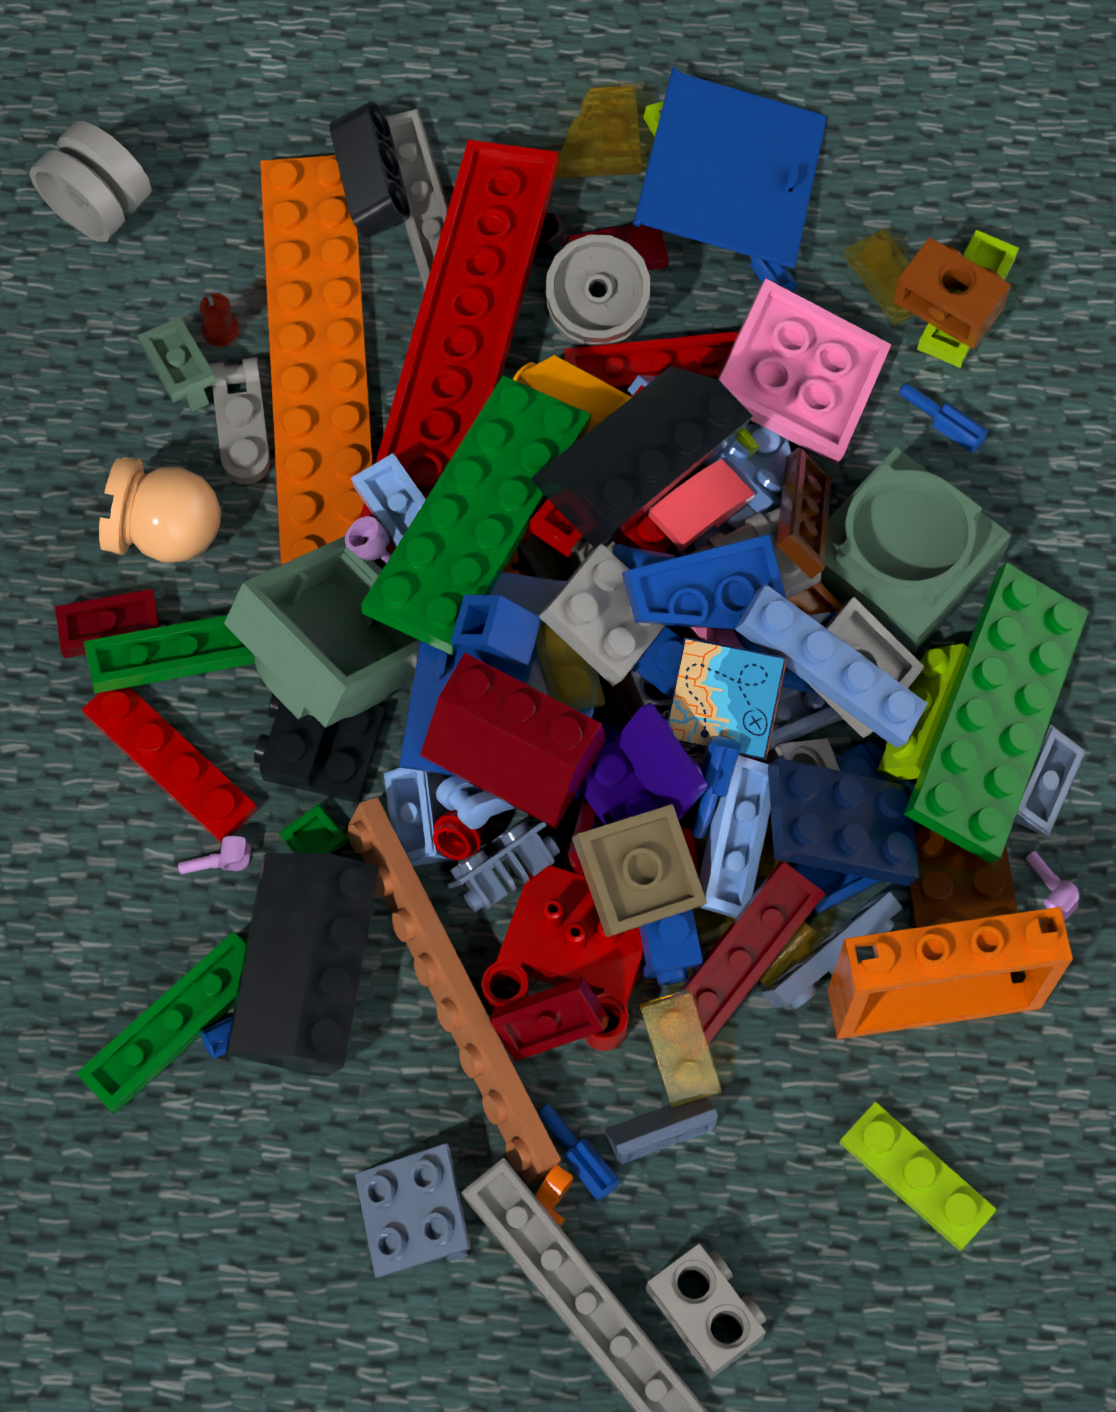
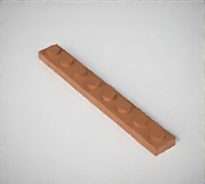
(457, 1002)

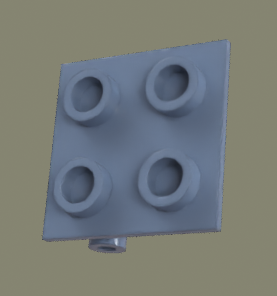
(477, 872)
(413, 1211)

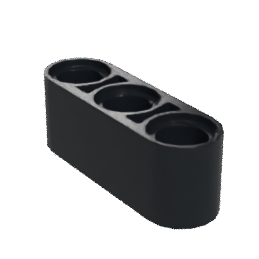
(369, 169)

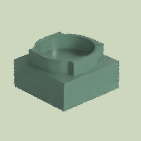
(909, 549)
(314, 639)

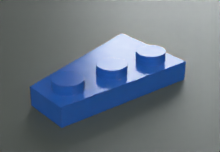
(705, 586)

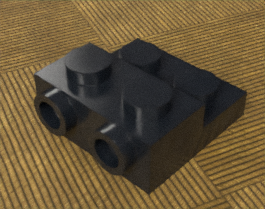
(319, 758)

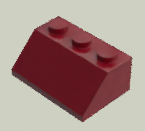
(511, 740)

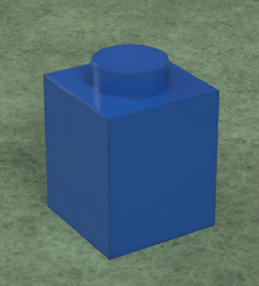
(496, 630)

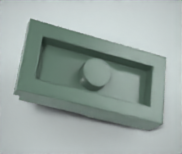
(178, 362)

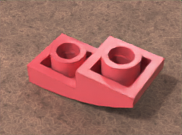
(700, 503)

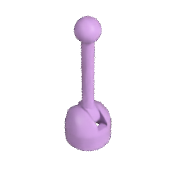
(374, 533)

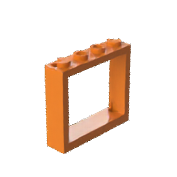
(948, 972)

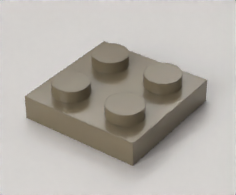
(639, 870)

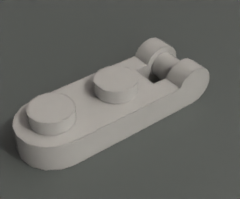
(241, 422)

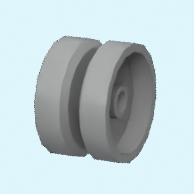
(90, 181)
(591, 264)

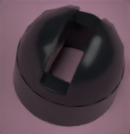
(556, 232)

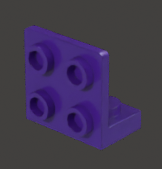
(642, 771)

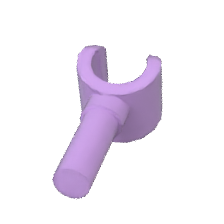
(233, 856)
(1063, 893)

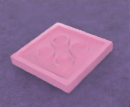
(803, 370)

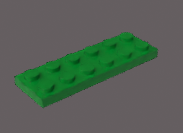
(474, 513)
(997, 714)

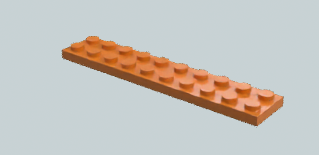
(314, 351)

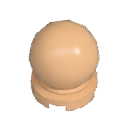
(162, 512)

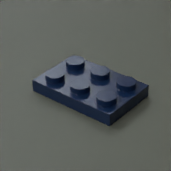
(842, 822)

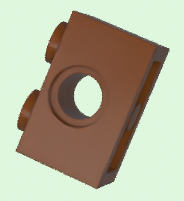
(961, 315)

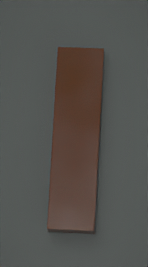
(804, 513)

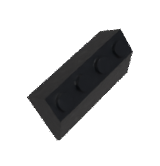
(642, 453)
(303, 962)

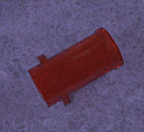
(219, 325)

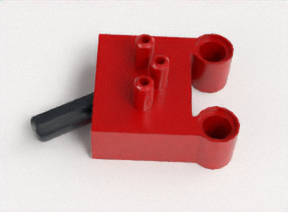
(561, 939)

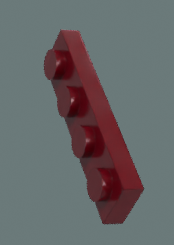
(750, 945)

